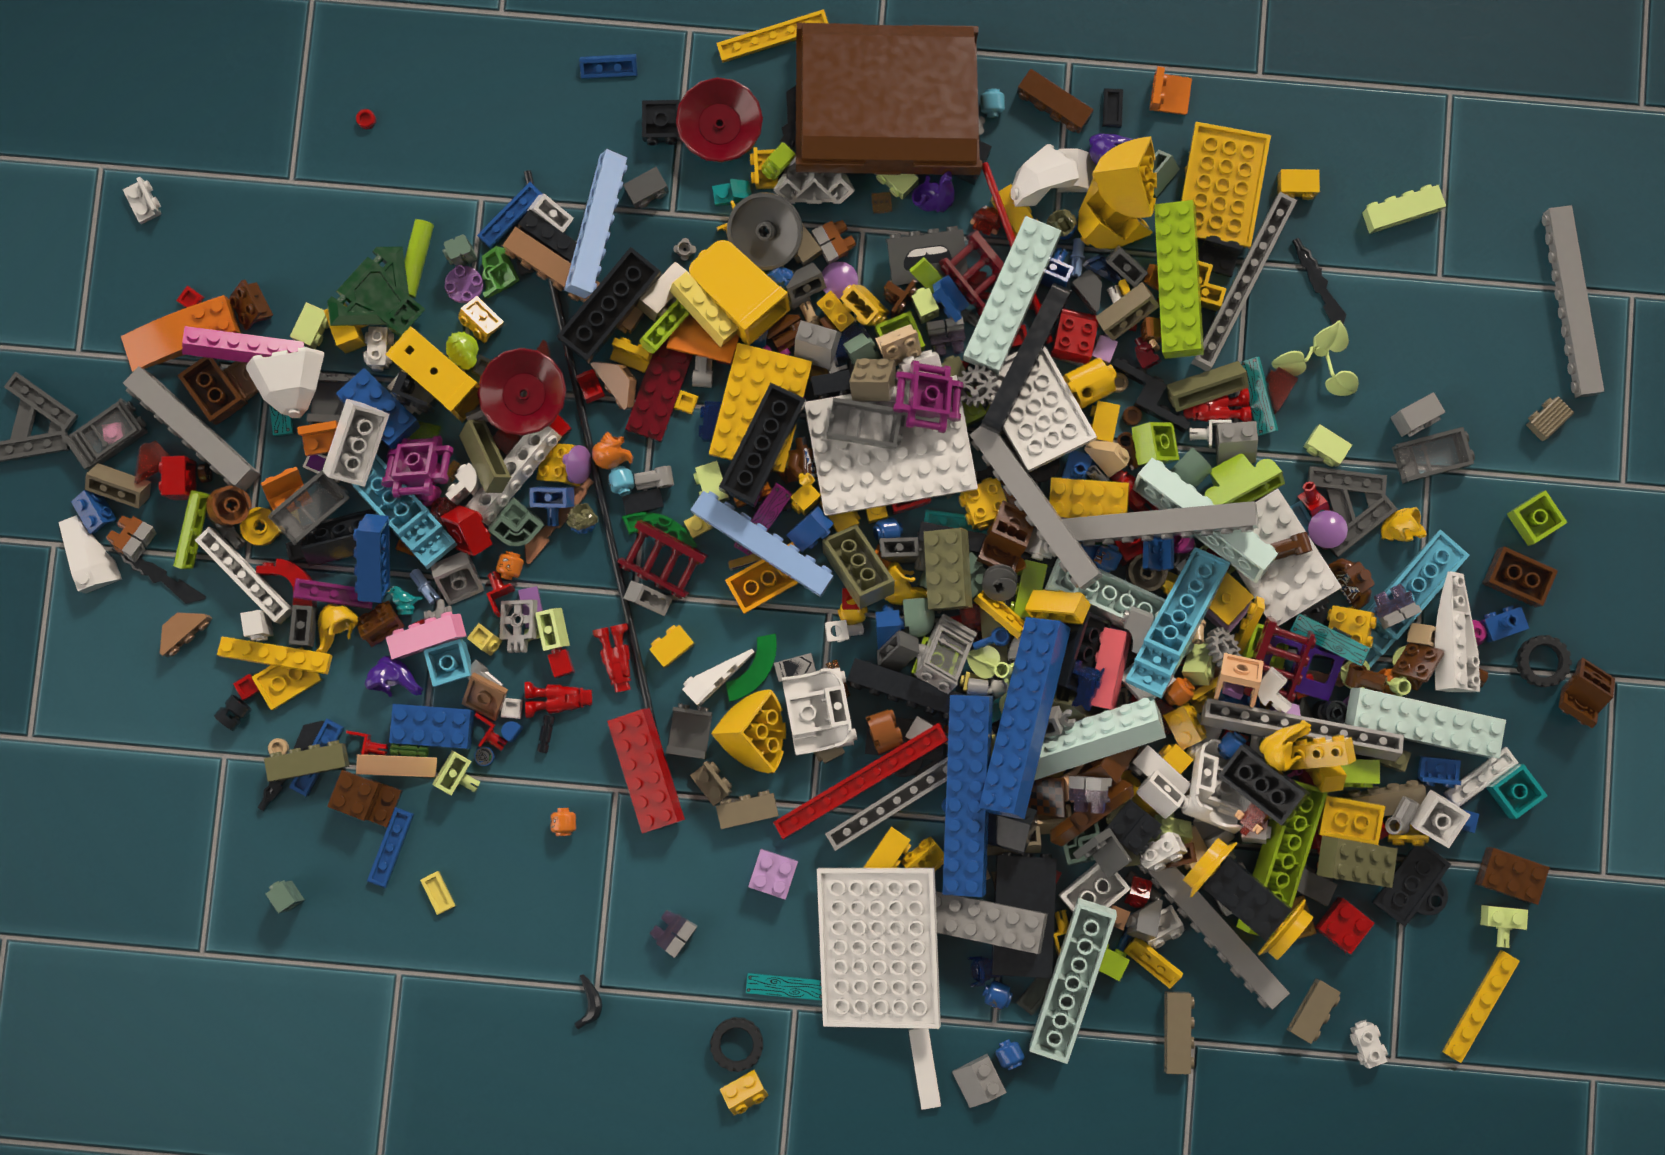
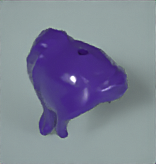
(1102, 143)
(934, 195)
(389, 673)

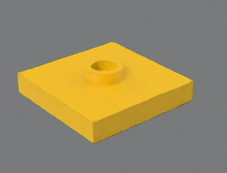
(1230, 599)

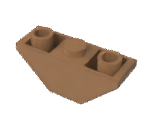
(618, 382)
(181, 630)

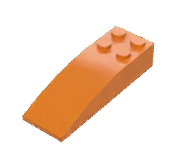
(163, 337)

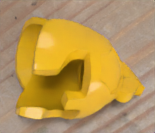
(1403, 525)

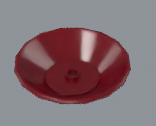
(714, 102)
(510, 376)

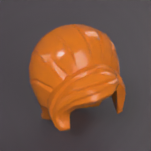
(609, 453)

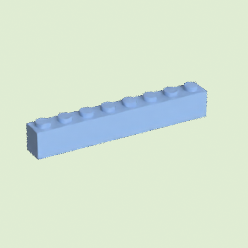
(596, 223)
(762, 544)

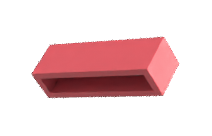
(1113, 658)

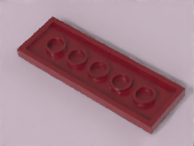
(659, 393)

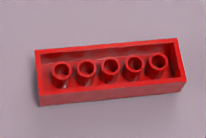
(646, 770)

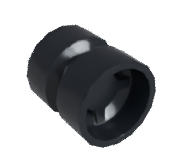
(237, 707)
(1330, 711)

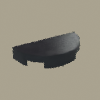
(1045, 472)

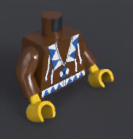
(801, 463)
(1354, 580)

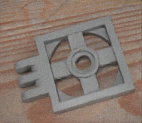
(517, 642)

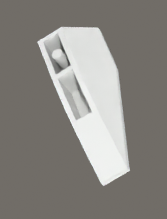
(1456, 637)

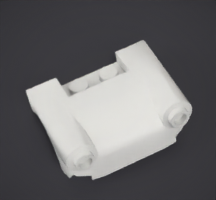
(818, 711)
(1210, 796)

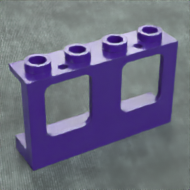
(1307, 686)

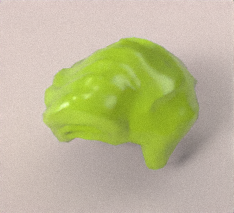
(462, 350)

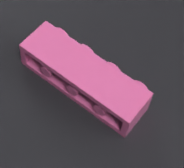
(424, 636)

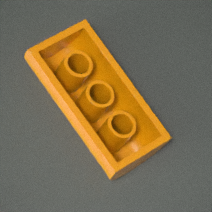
(758, 584)

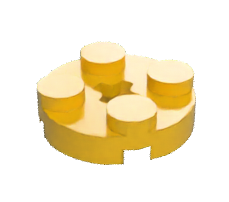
(258, 537)

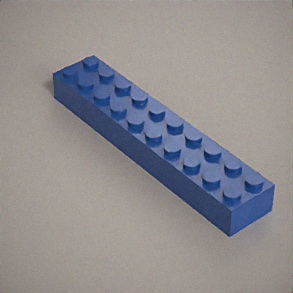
(1025, 717)
(966, 774)

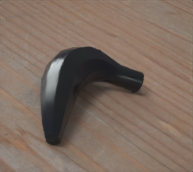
(594, 1003)

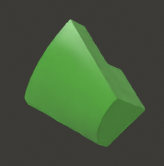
(497, 272)

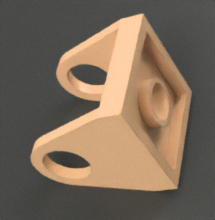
(1242, 672)

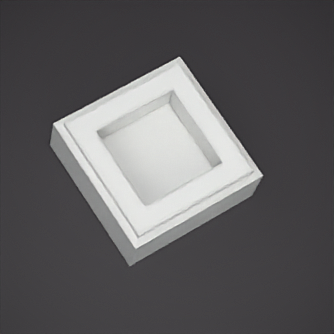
(512, 708)

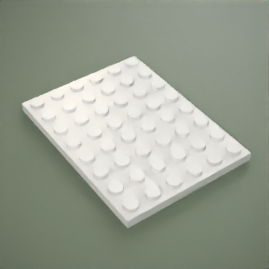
(871, 477)
(878, 947)

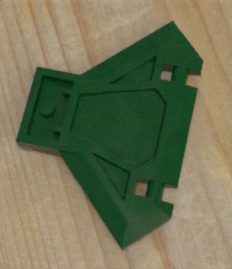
(376, 294)

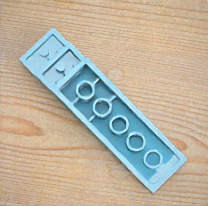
(407, 518)
(1424, 579)
(1177, 622)

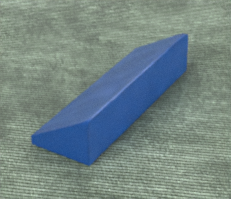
(608, 66)

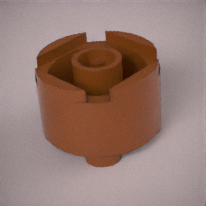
(220, 498)
(883, 731)

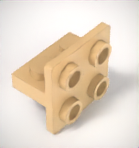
(899, 344)

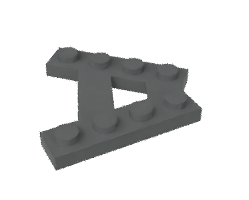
(32, 400)
(1337, 486)

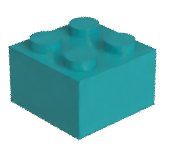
(1516, 791)

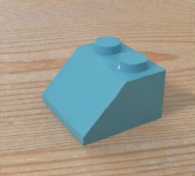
(448, 662)

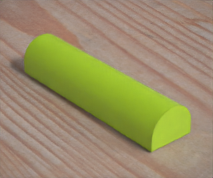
(417, 254)
(664, 327)
(191, 530)

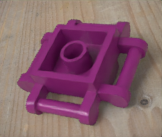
(928, 396)
(415, 465)

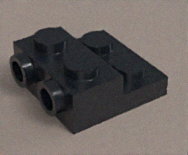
(660, 121)
(1134, 827)

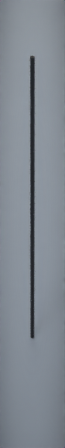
(601, 498)

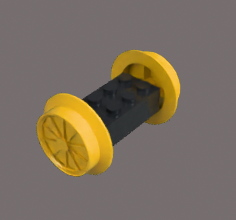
(1248, 899)

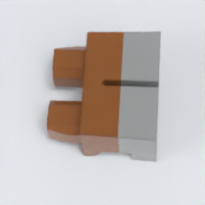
(831, 242)
(132, 538)

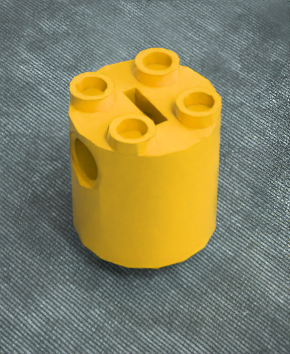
(1091, 382)

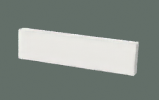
(1481, 777)
(924, 1068)

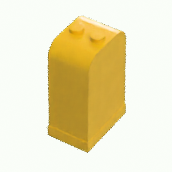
(740, 289)
(435, 373)

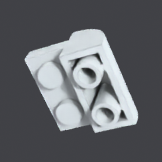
(468, 484)

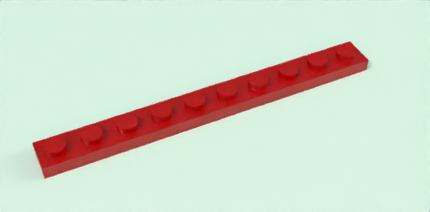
(861, 780)

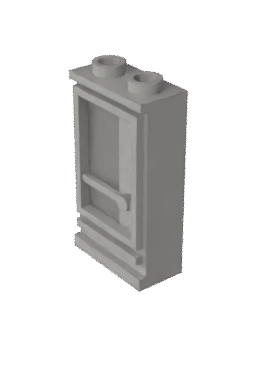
(945, 654)

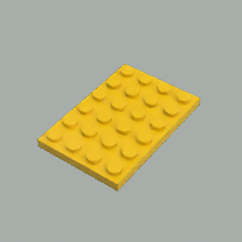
(1225, 181)
(745, 389)

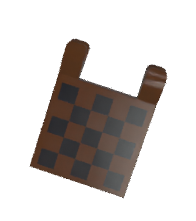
(1048, 797)

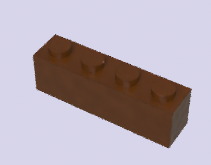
(1055, 101)

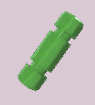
(409, 750)

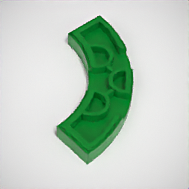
(661, 522)
(757, 671)

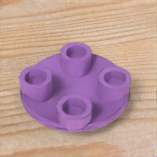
(839, 276)
(463, 284)
(577, 464)
(1327, 529)

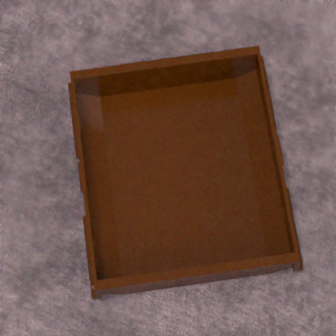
(887, 99)

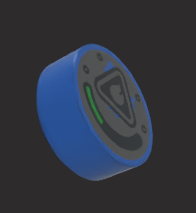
(484, 756)

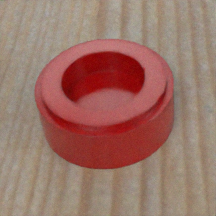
(366, 119)

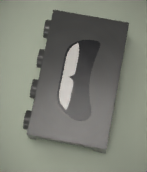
(933, 246)

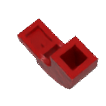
(291, 572)

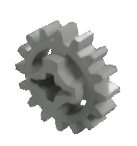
(981, 393)
(1221, 642)

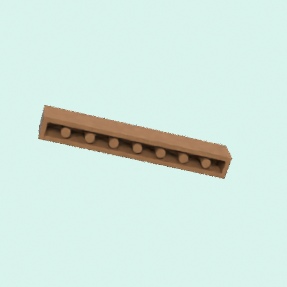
(554, 268)

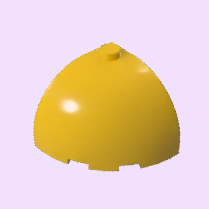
(1127, 178)
(754, 731)

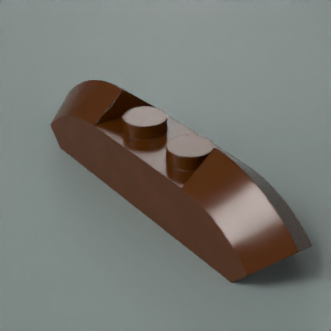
(1081, 821)

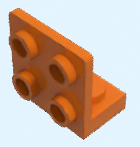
(1170, 93)
(281, 486)

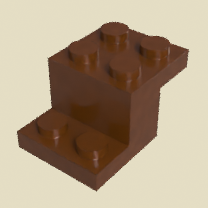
(1006, 537)
(1587, 693)
(364, 798)

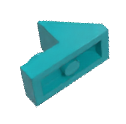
(735, 191)

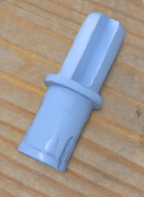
(1077, 256)
(424, 586)

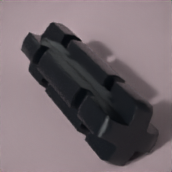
(545, 734)

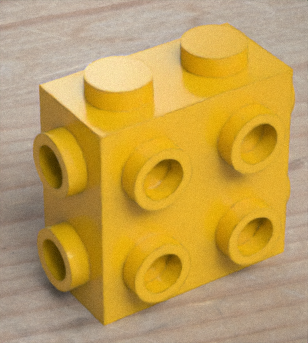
(864, 305)
(982, 503)
(1354, 622)

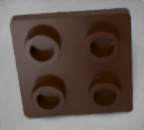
(899, 297)
(250, 304)
(379, 623)
(1417, 663)

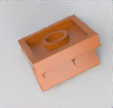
(317, 437)

